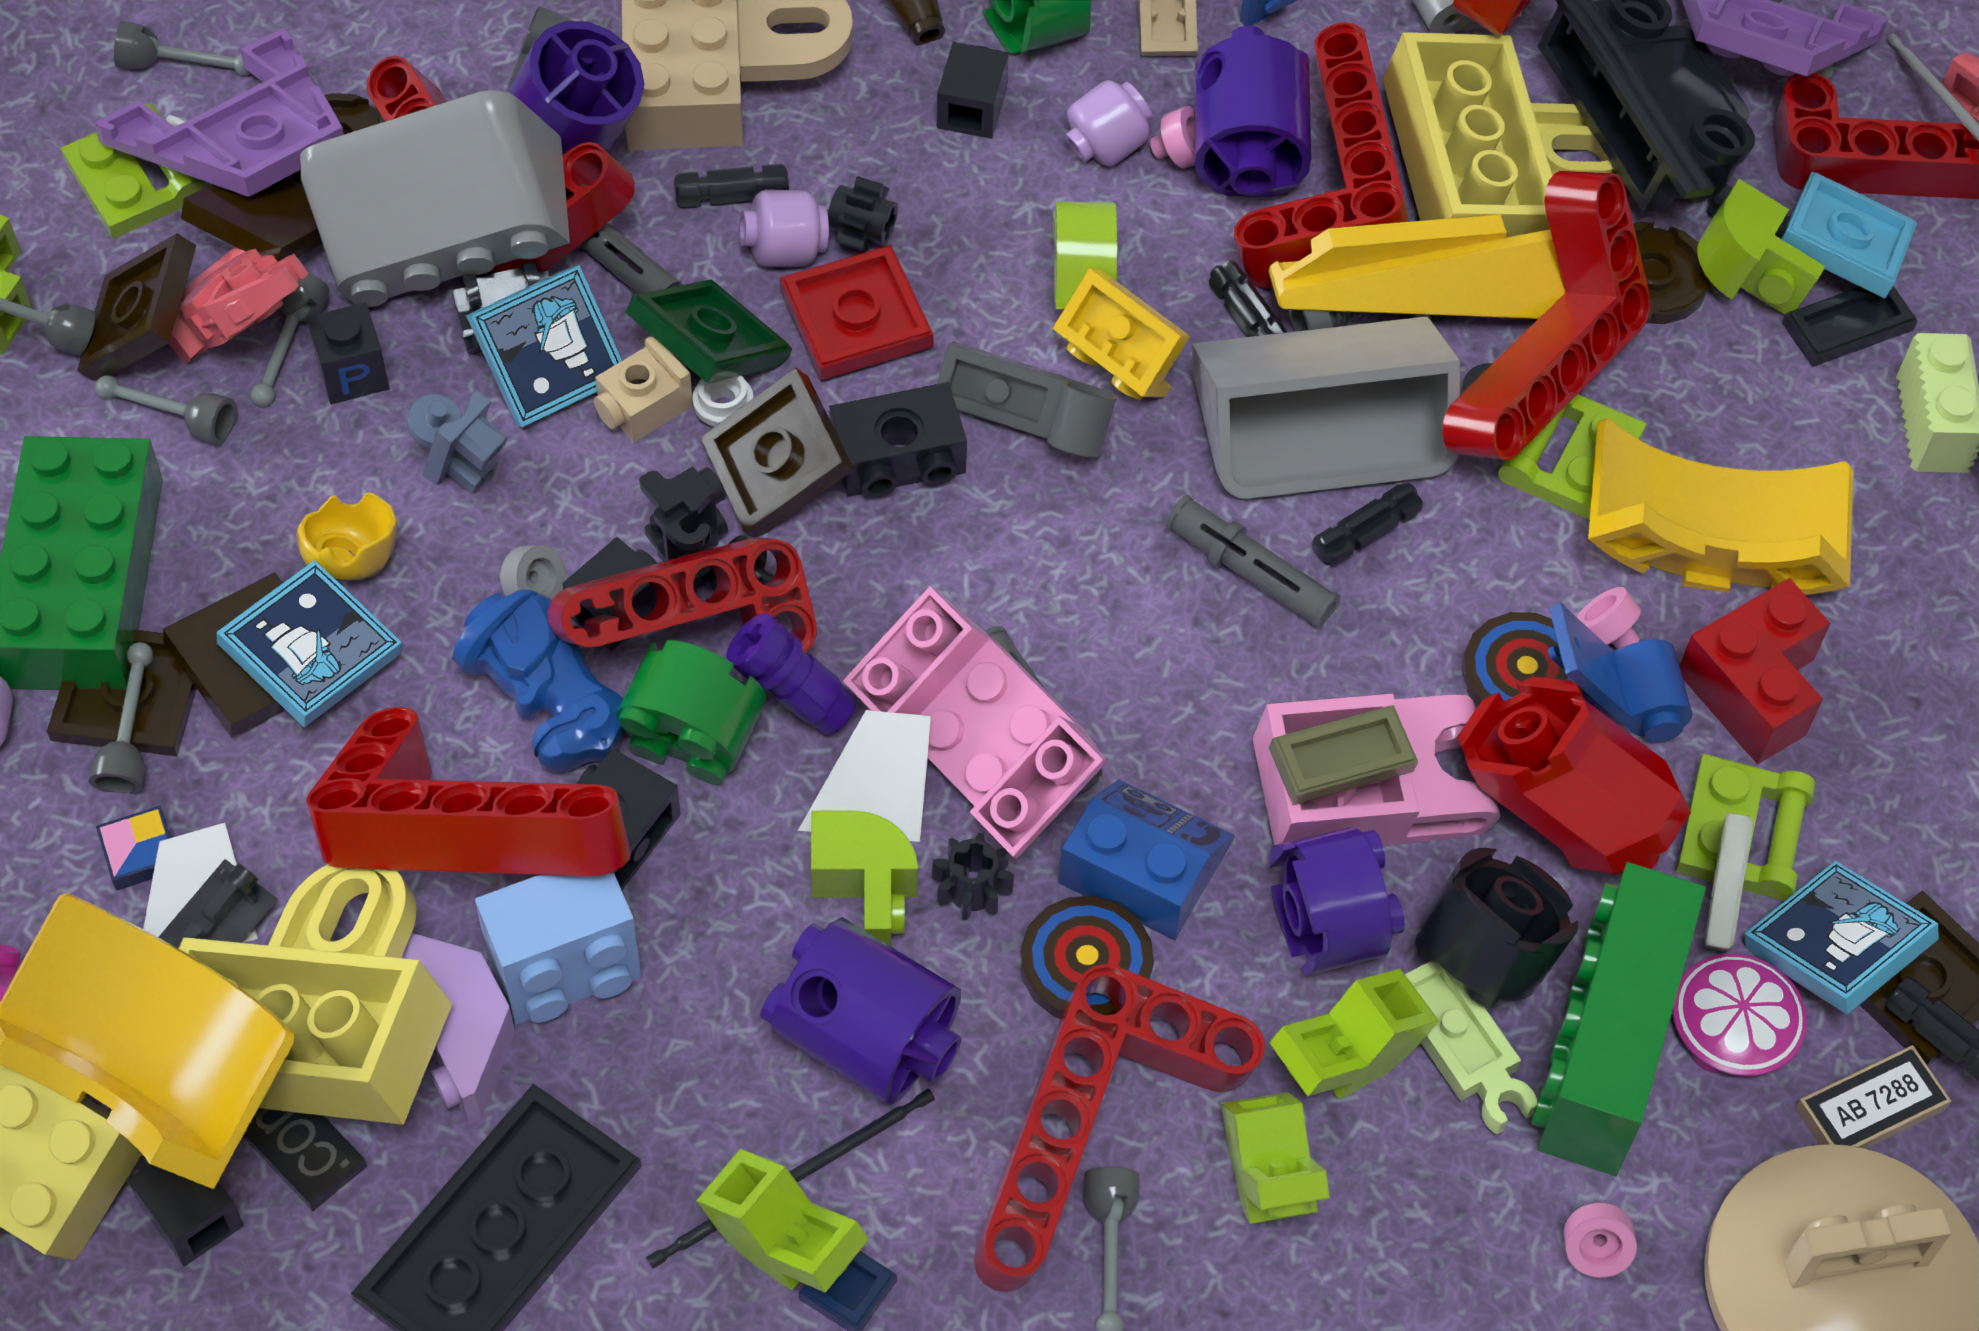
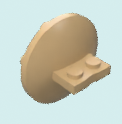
(1840, 1247)

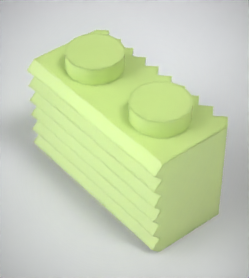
(1940, 402)

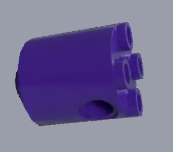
(581, 83)
(1252, 115)
(865, 1010)

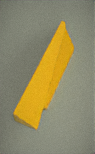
(1424, 269)

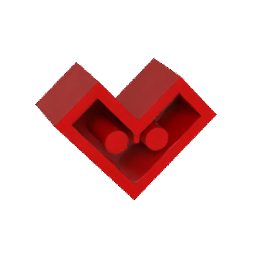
(1750, 666)

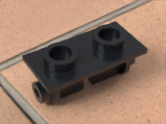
(222, 908)

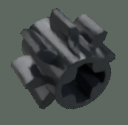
(862, 214)
(978, 892)

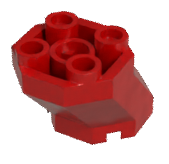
(1574, 776)

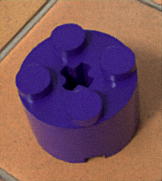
(1335, 899)

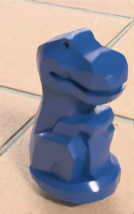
(529, 663)

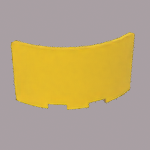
(1718, 520)
(144, 1034)

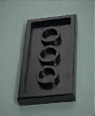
(499, 1222)

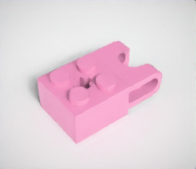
(1401, 808)

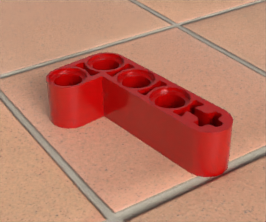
(1870, 153)
(677, 599)

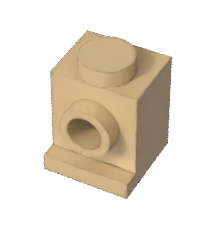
(643, 391)

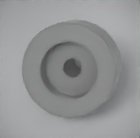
(533, 569)

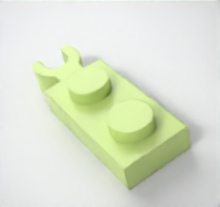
(1470, 1047)

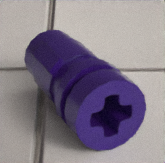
(794, 677)

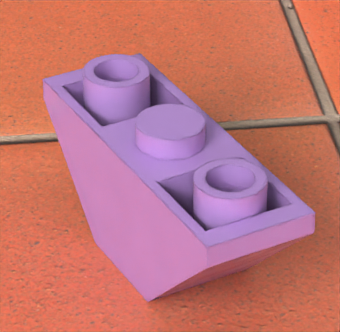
(476, 1028)

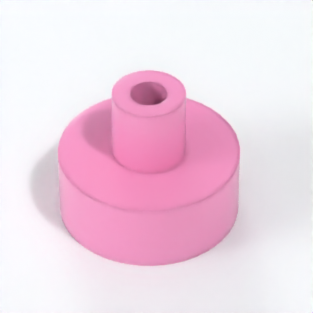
(1176, 137)
(1612, 617)
(1600, 1240)

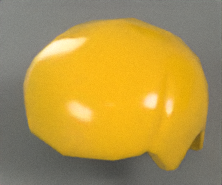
(362, 528)

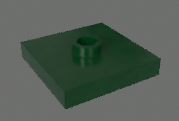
(709, 330)

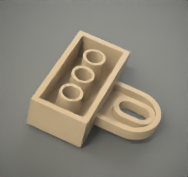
(704, 49)

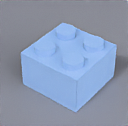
(558, 942)

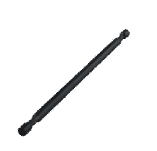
(805, 1169)

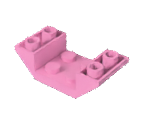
(989, 723)

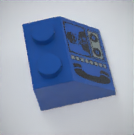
(1142, 856)

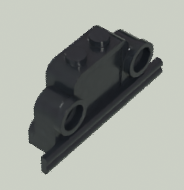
(1649, 97)

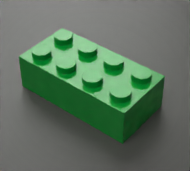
(76, 560)
(1617, 1018)

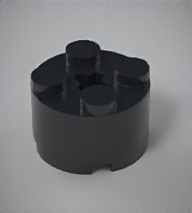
(1497, 926)

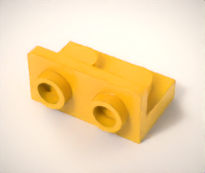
(1121, 334)

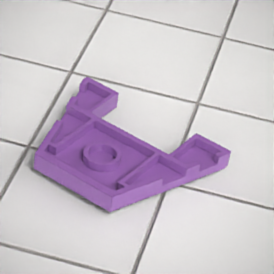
(1781, 35)
(244, 140)

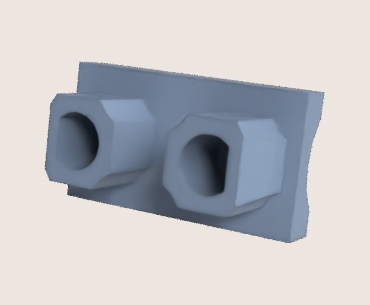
(458, 443)

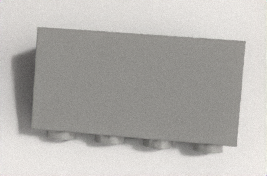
(436, 195)
(1327, 406)

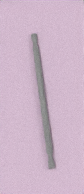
(1935, 85)

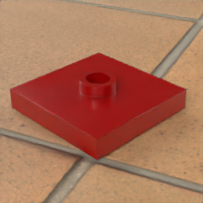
(856, 312)

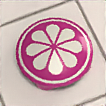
(1739, 1015)

